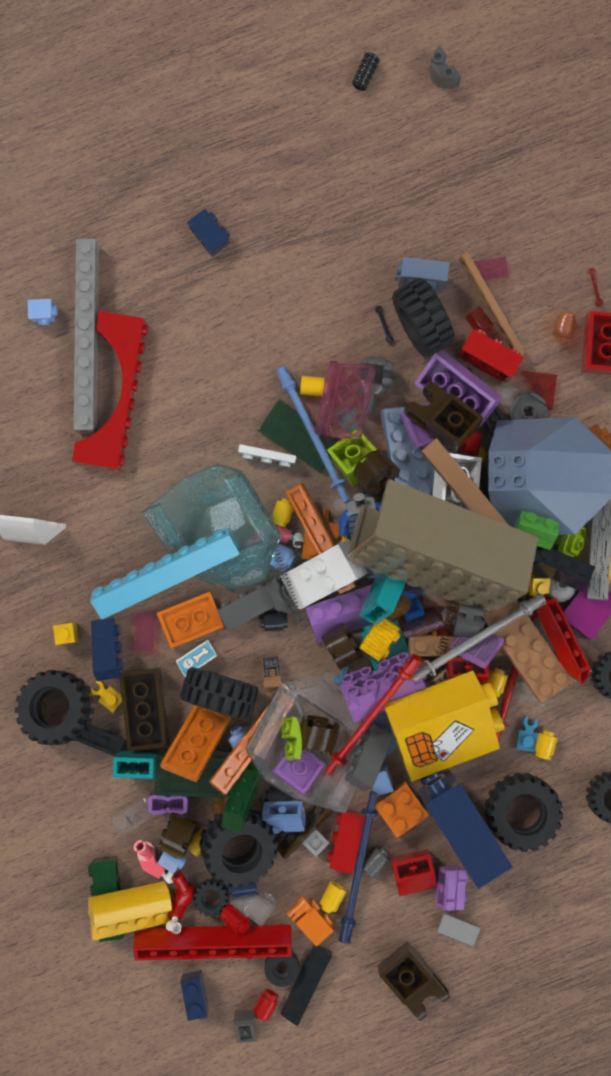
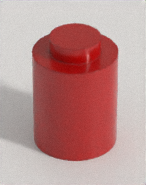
(235, 919)

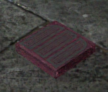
(421, 625)

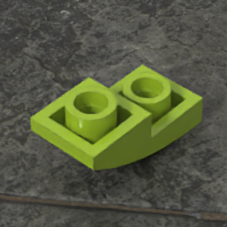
(291, 731)

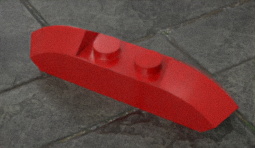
(563, 640)

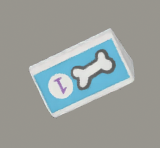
(197, 657)

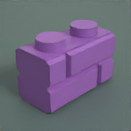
(451, 887)

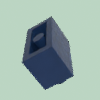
(209, 232)
(194, 995)

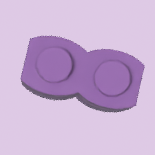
(164, 804)

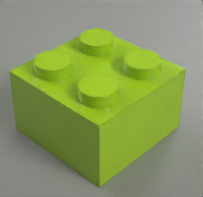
(348, 453)

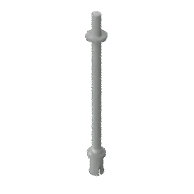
(525, 608)

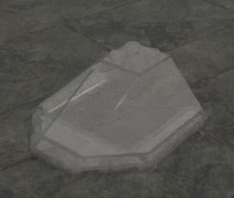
(301, 698)

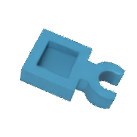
(527, 738)

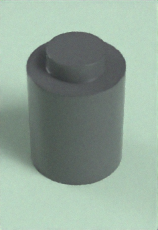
(376, 862)

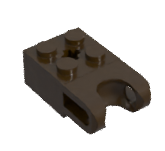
(444, 417)
(416, 984)

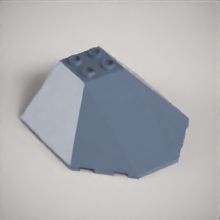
(548, 470)

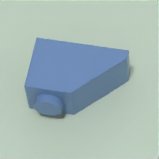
(285, 815)

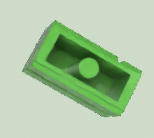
(544, 528)

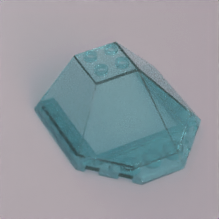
(214, 501)

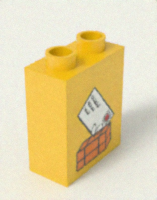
(445, 724)

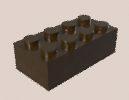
(144, 709)

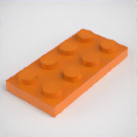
(195, 743)

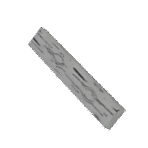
(600, 554)

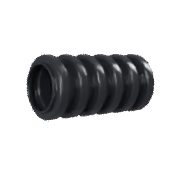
(365, 71)

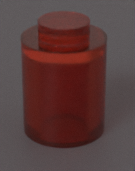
(479, 320)

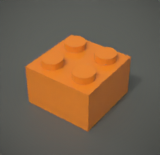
(401, 809)

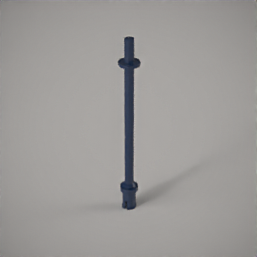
(348, 921)

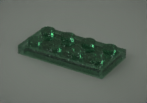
(287, 430)
(174, 785)

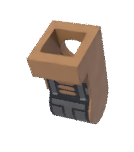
(271, 674)

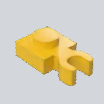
(109, 698)

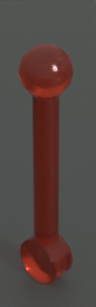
(599, 302)

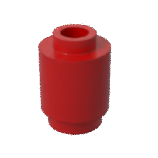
(266, 1005)

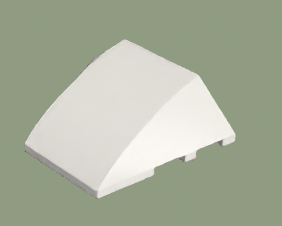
(28, 529)

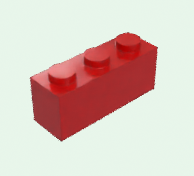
(346, 841)

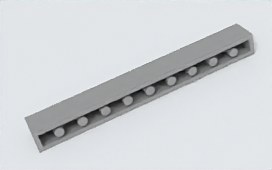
(86, 336)

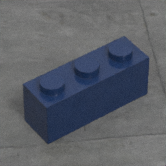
(106, 649)

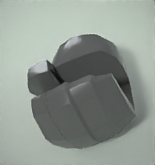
(382, 380)

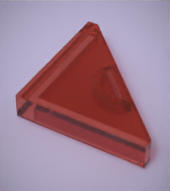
(543, 385)

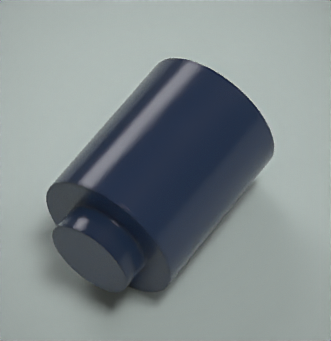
(243, 891)

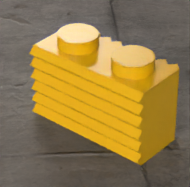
(380, 638)

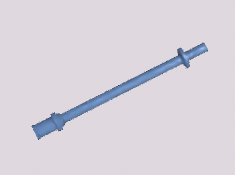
(289, 386)

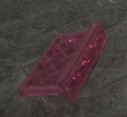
(330, 400)

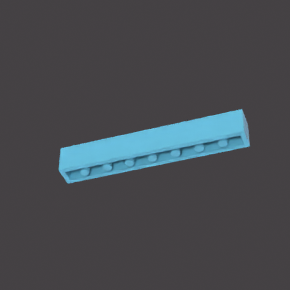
(164, 573)

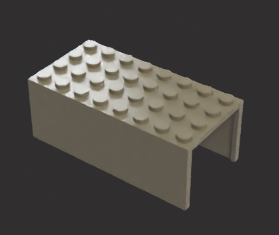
(443, 548)

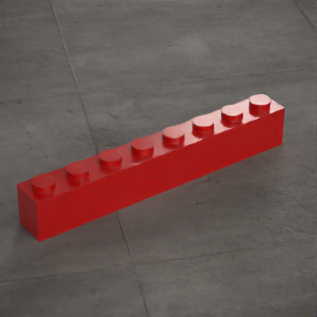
(212, 943)

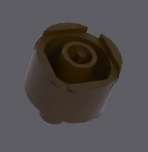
(375, 472)
(342, 647)
(319, 734)
(177, 835)

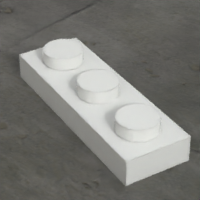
(267, 456)

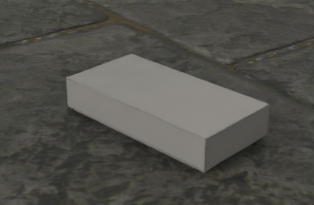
(458, 929)

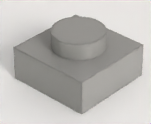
(316, 842)

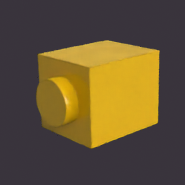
(65, 633)

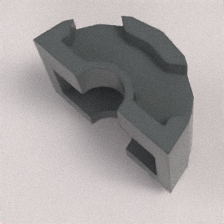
(441, 73)

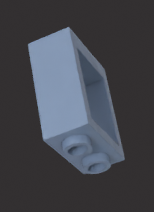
(432, 271)

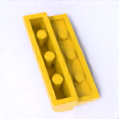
(129, 910)

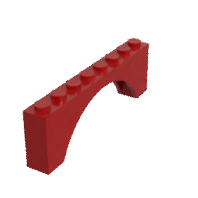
(107, 445)

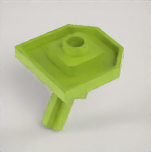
(572, 543)

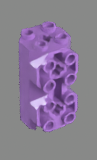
(366, 687)

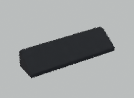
(306, 984)

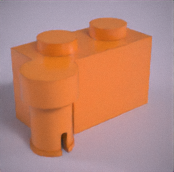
(311, 919)

